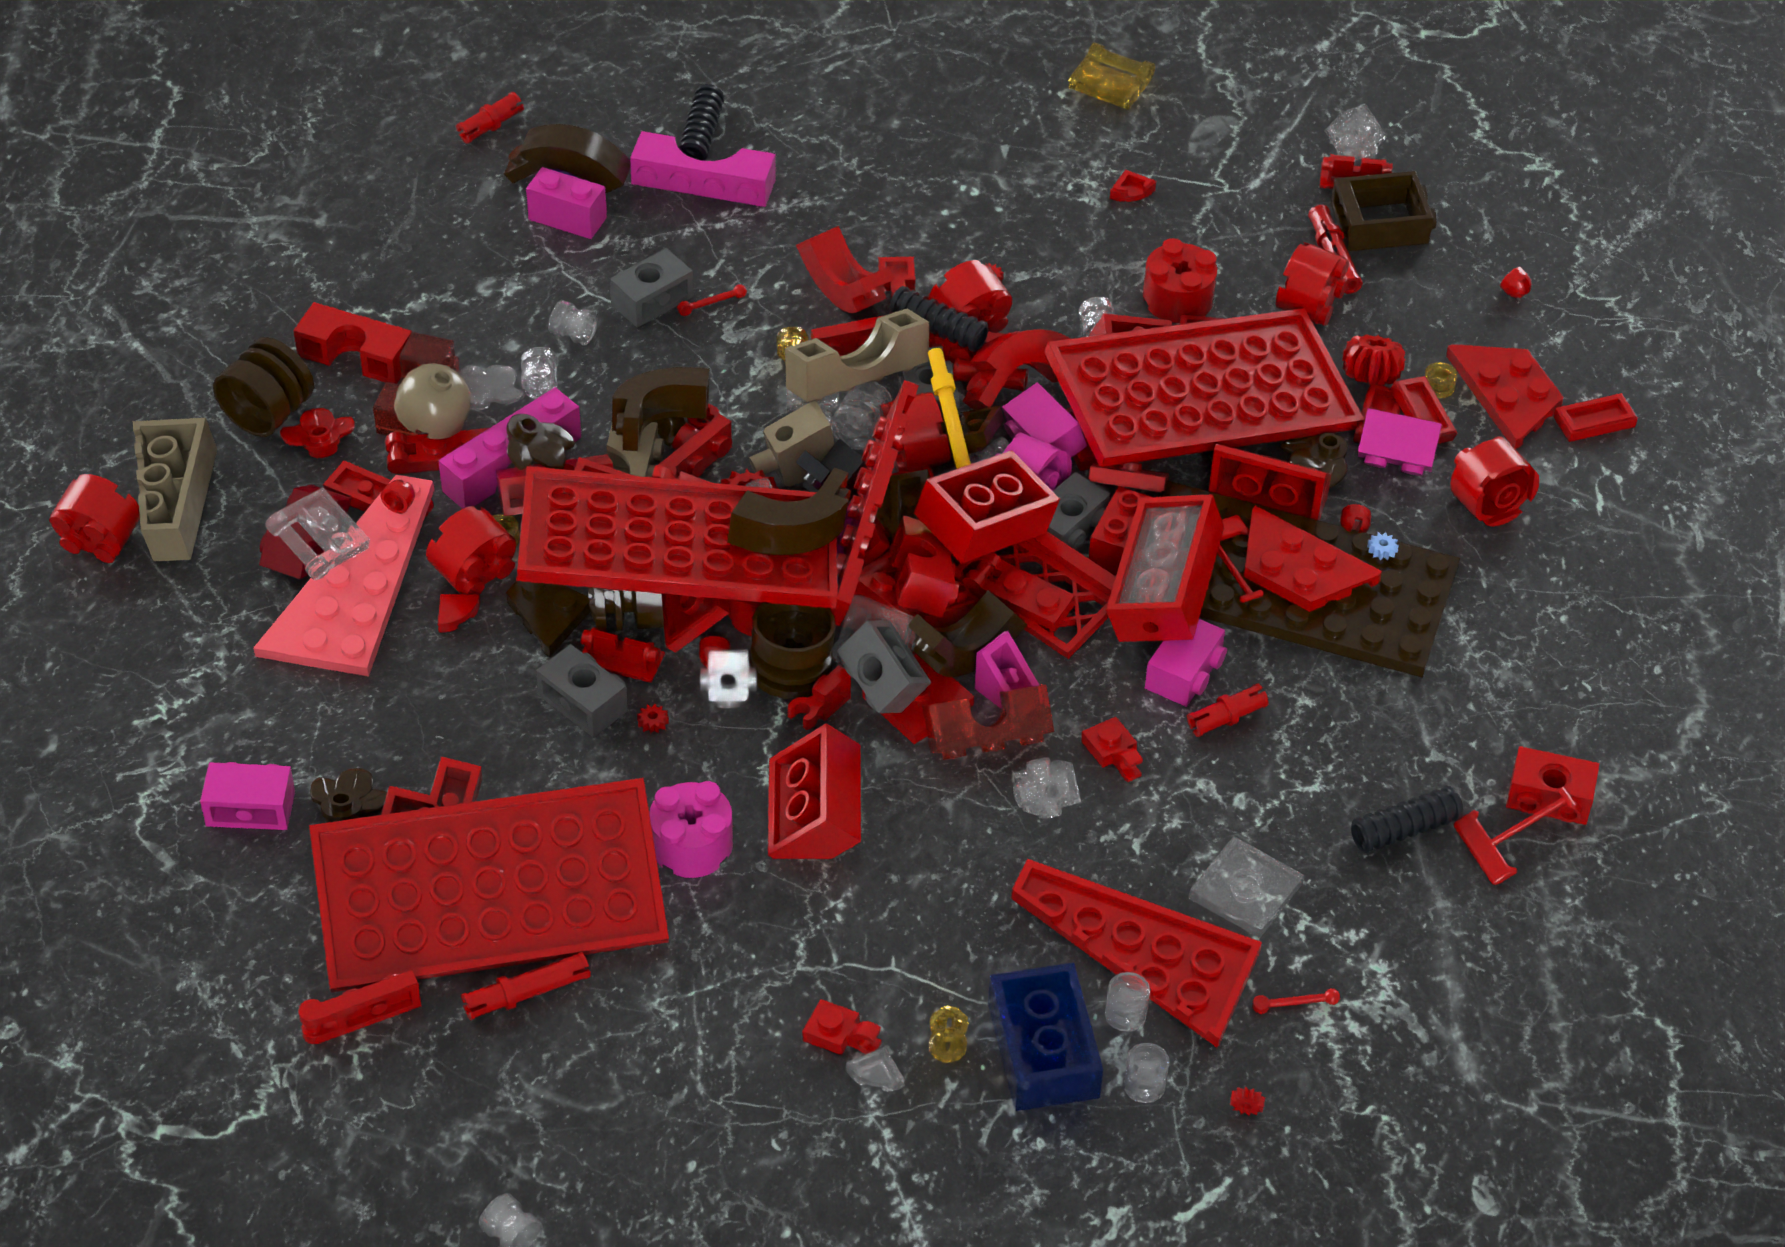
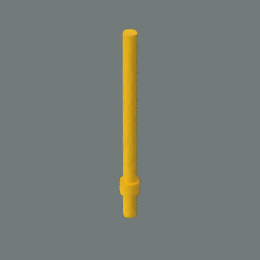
(943, 387)

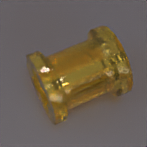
(953, 1034)

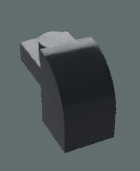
(840, 457)

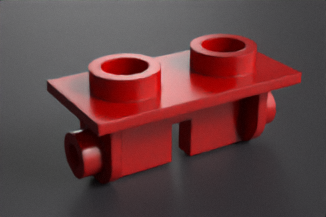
(1343, 166)
(625, 657)

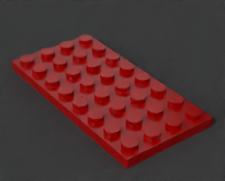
(1202, 386)
(659, 540)
(488, 884)

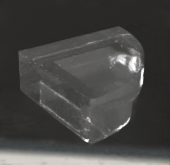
(876, 1070)

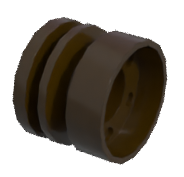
(263, 386)
(645, 607)
(791, 648)

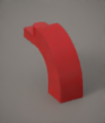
(839, 273)
(1001, 357)

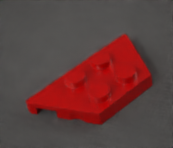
(1508, 387)
(1300, 564)

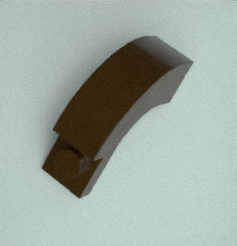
(570, 150)
(658, 396)
(791, 527)
(955, 647)

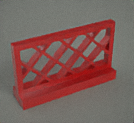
(1065, 565)

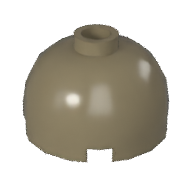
(433, 401)

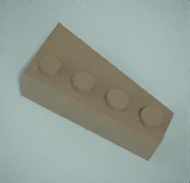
(173, 483)

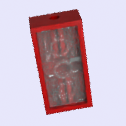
(1165, 568)

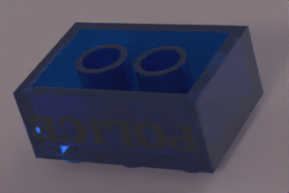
(1045, 1037)

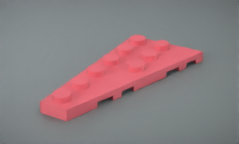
(344, 615)

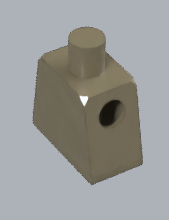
(791, 436)

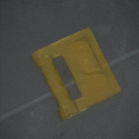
(1109, 83)

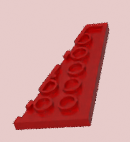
(1190, 964)

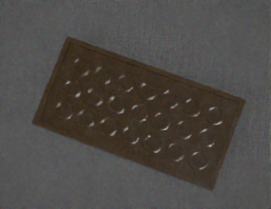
(1377, 624)

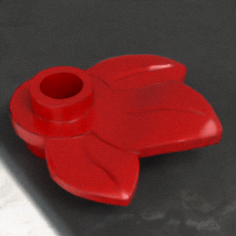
(318, 432)

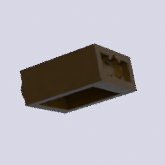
(1379, 190)

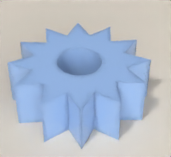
(1382, 546)

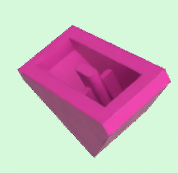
(1001, 668)

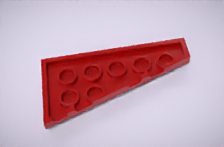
(871, 487)

